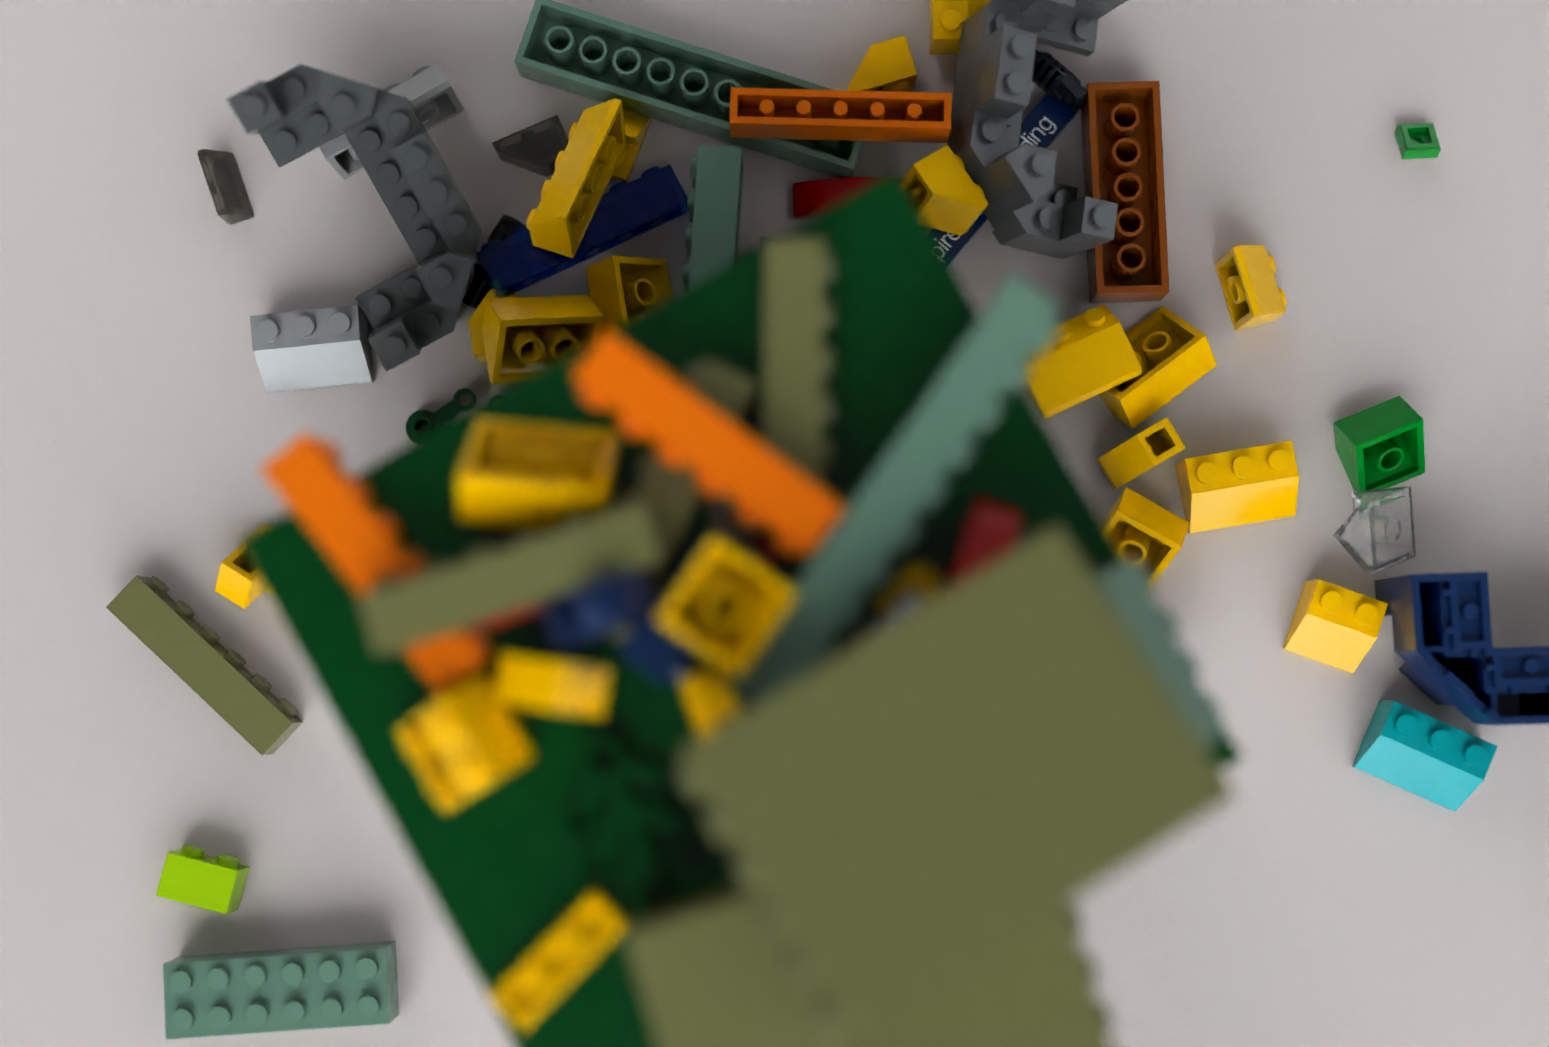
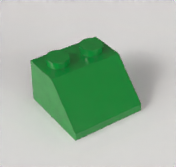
(1381, 445)

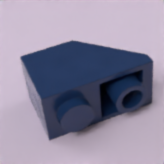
(601, 608)

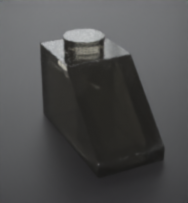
(534, 146)

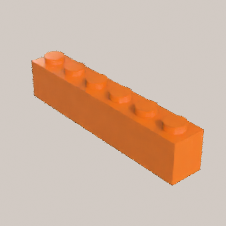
(840, 115)
(707, 444)
(366, 547)

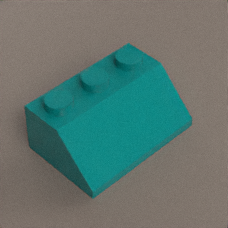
(1423, 755)

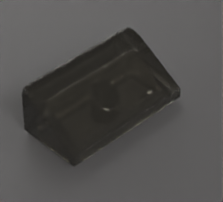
(226, 185)

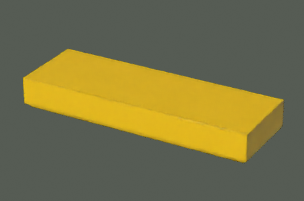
(559, 959)

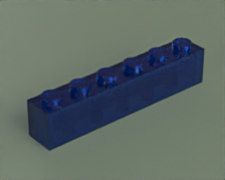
(619, 217)

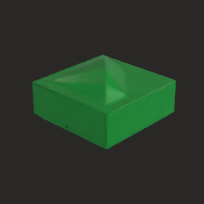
(1417, 141)

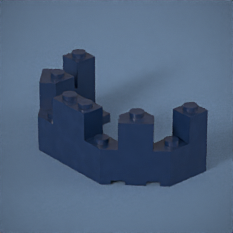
(1449, 652)

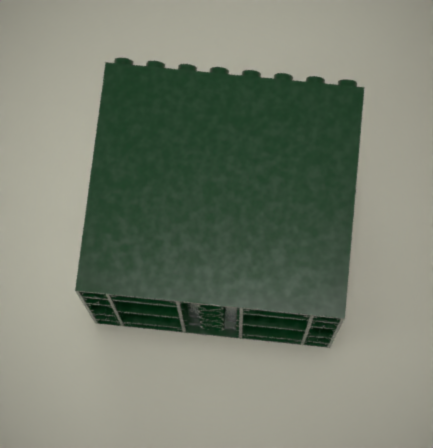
(503, 856)

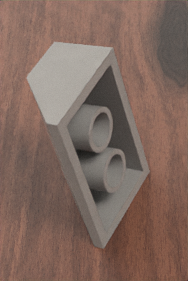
(312, 348)

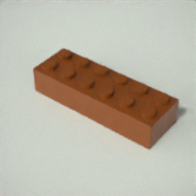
(1126, 168)

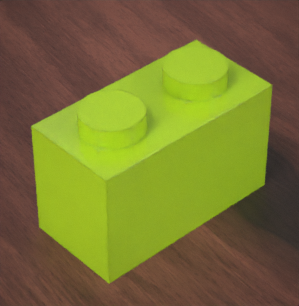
(203, 880)

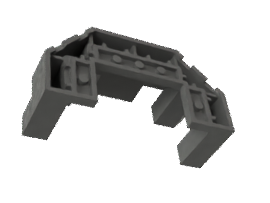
(987, 119)
(385, 131)

